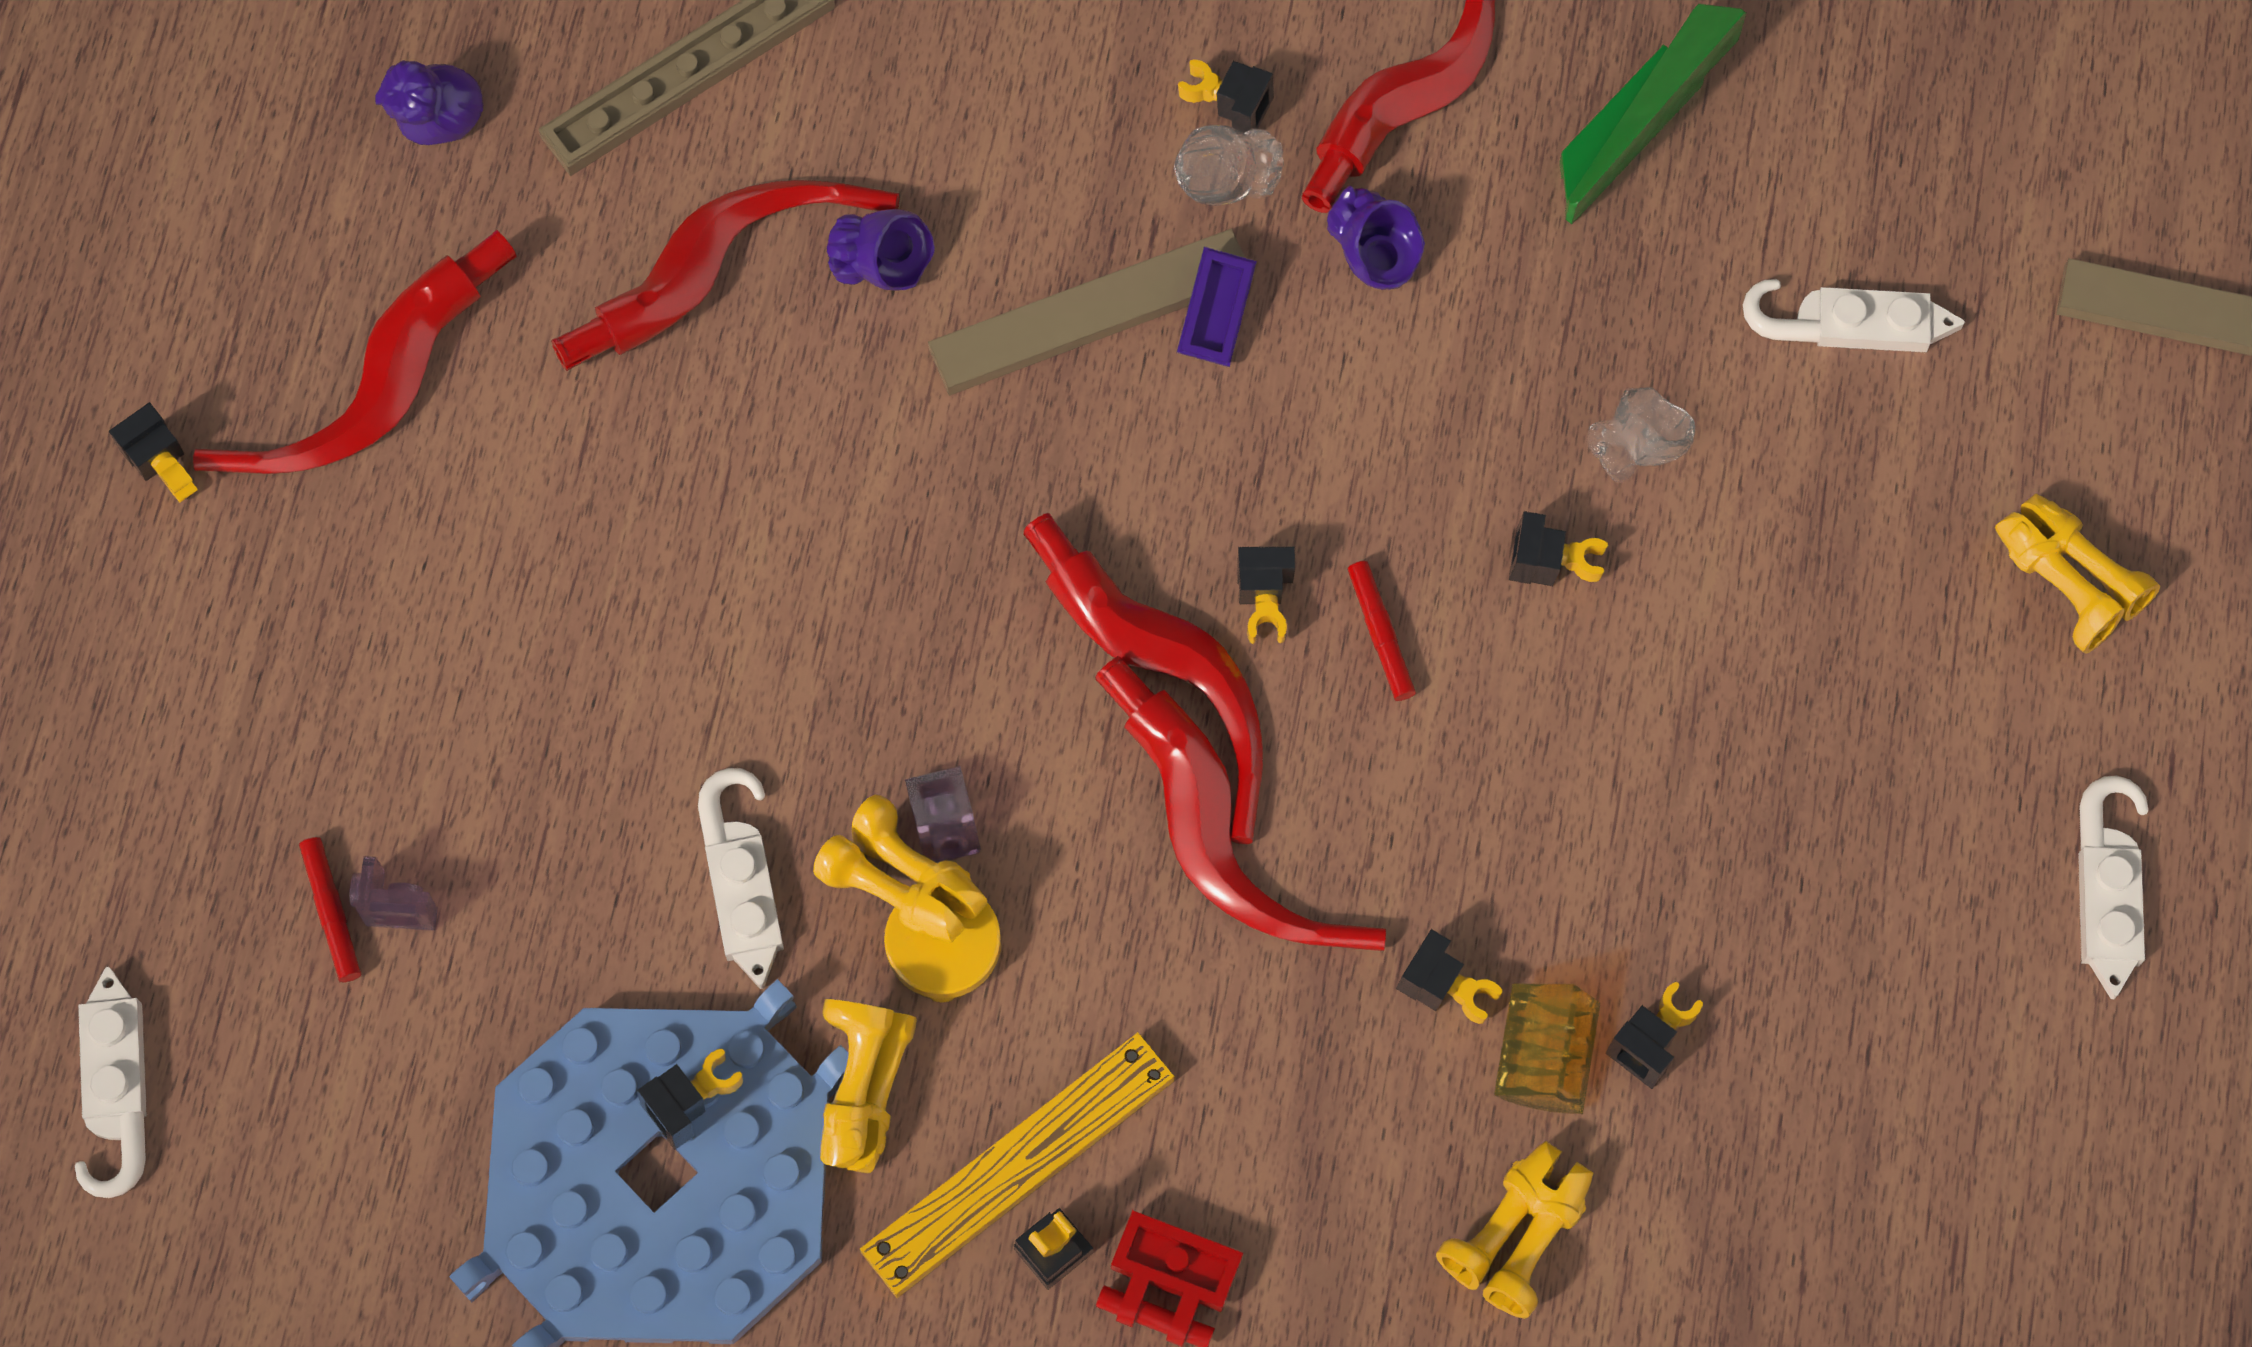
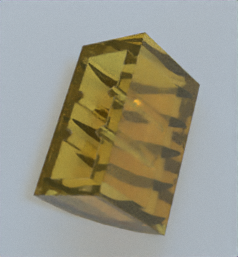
(1547, 1047)

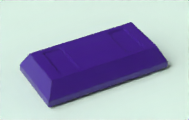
(1216, 306)

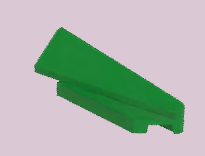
(1646, 104)

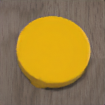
(940, 967)

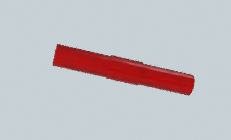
(1381, 631)
(330, 909)

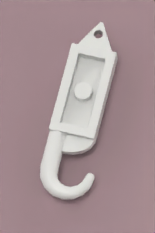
(1855, 319)
(740, 878)
(2110, 887)
(113, 1081)

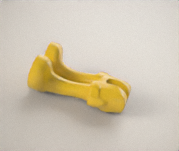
(2038, 543)
(875, 834)
(858, 1116)
(1525, 1195)

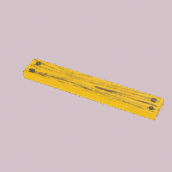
(1017, 1165)

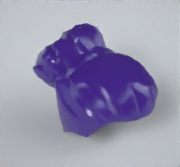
(430, 101)
(1377, 237)
(881, 248)

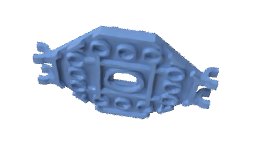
(713, 1251)

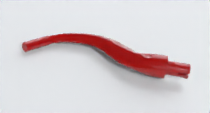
(1396, 98)
(693, 261)
(391, 369)
(1159, 644)
(1200, 814)

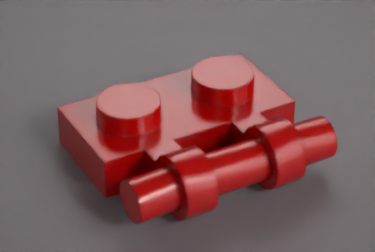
(1176, 1263)

